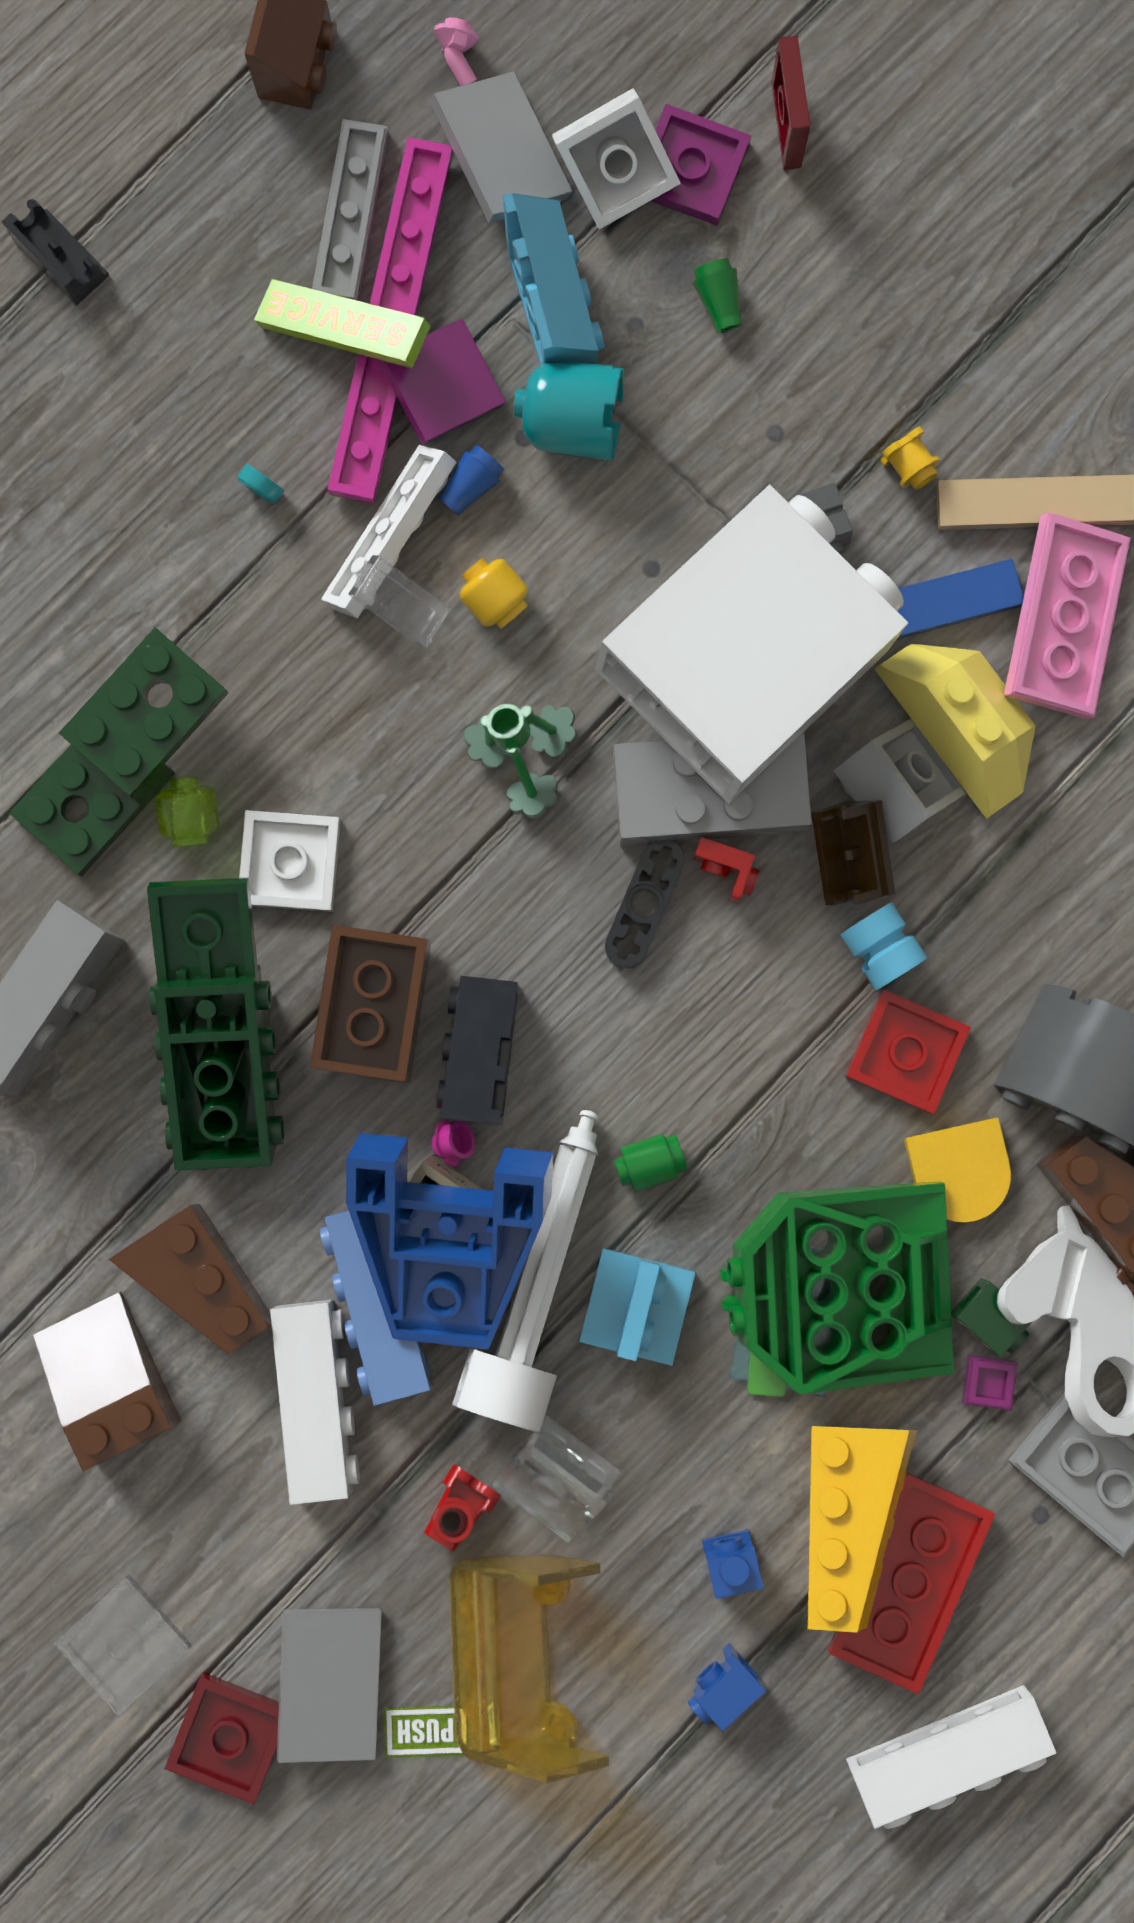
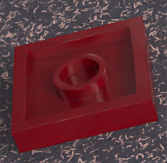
(790, 102)
(226, 1738)

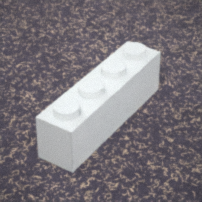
(313, 1401)
(951, 1757)

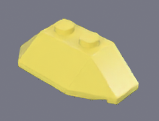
(965, 718)

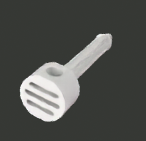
(506, 1383)

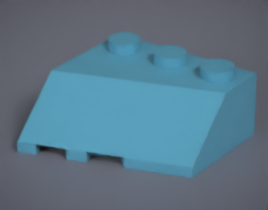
(549, 281)

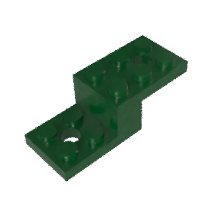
(118, 751)

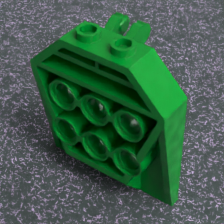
(777, 1273)

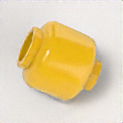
(493, 592)

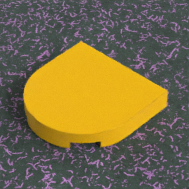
(969, 1162)

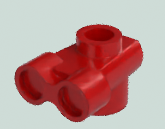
(467, 1499)

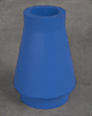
(471, 479)

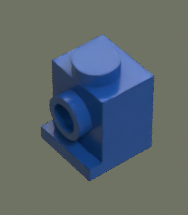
(732, 1564)
(726, 1689)

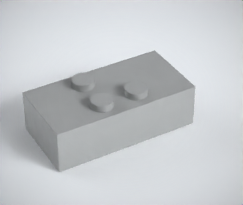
(668, 799)
(47, 988)

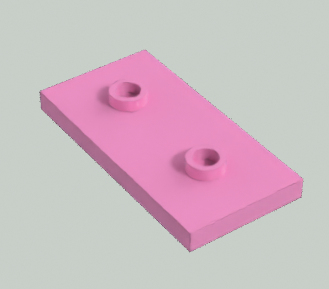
(1067, 616)

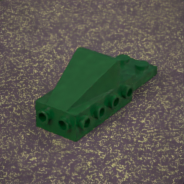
(213, 1026)

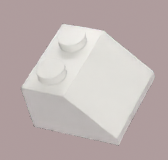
(616, 158)

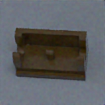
(853, 852)

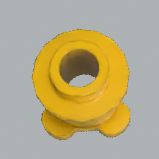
(911, 460)

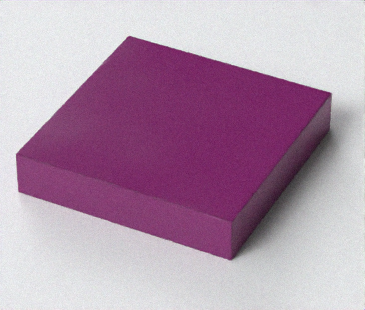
(705, 161)
(446, 385)

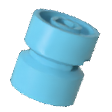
(883, 946)

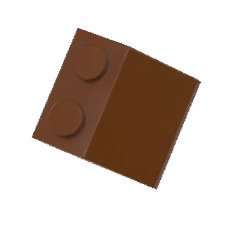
(289, 50)

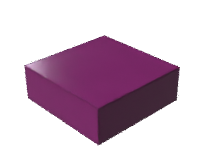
(989, 1382)

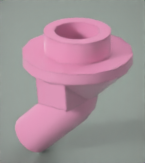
(456, 38)

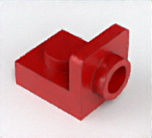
(721, 859)

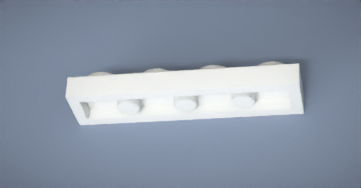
(392, 523)

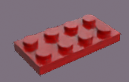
(919, 1585)

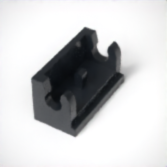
(56, 252)

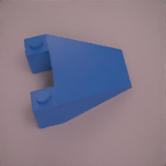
(444, 1252)

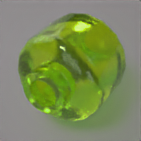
(187, 812)

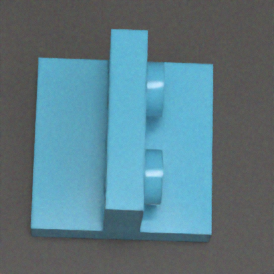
(637, 1307)

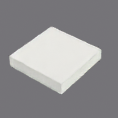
(290, 860)

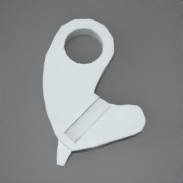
(1078, 1283)

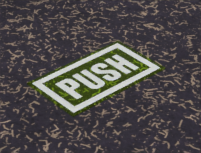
(420, 1731)

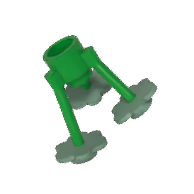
(508, 731)

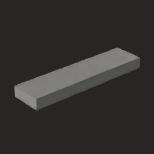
(351, 209)

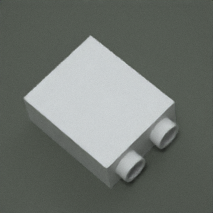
(752, 640)

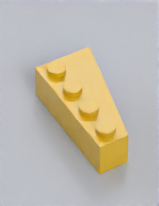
(851, 1518)

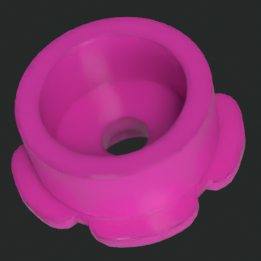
(453, 1142)

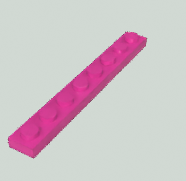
(398, 288)

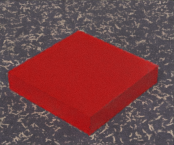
(907, 1052)

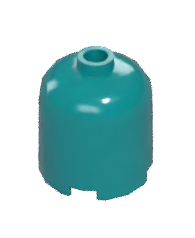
(571, 409)

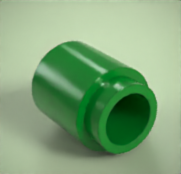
(650, 1162)

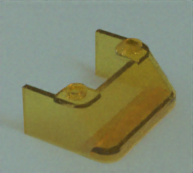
(504, 1665)

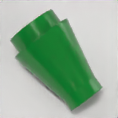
(719, 293)

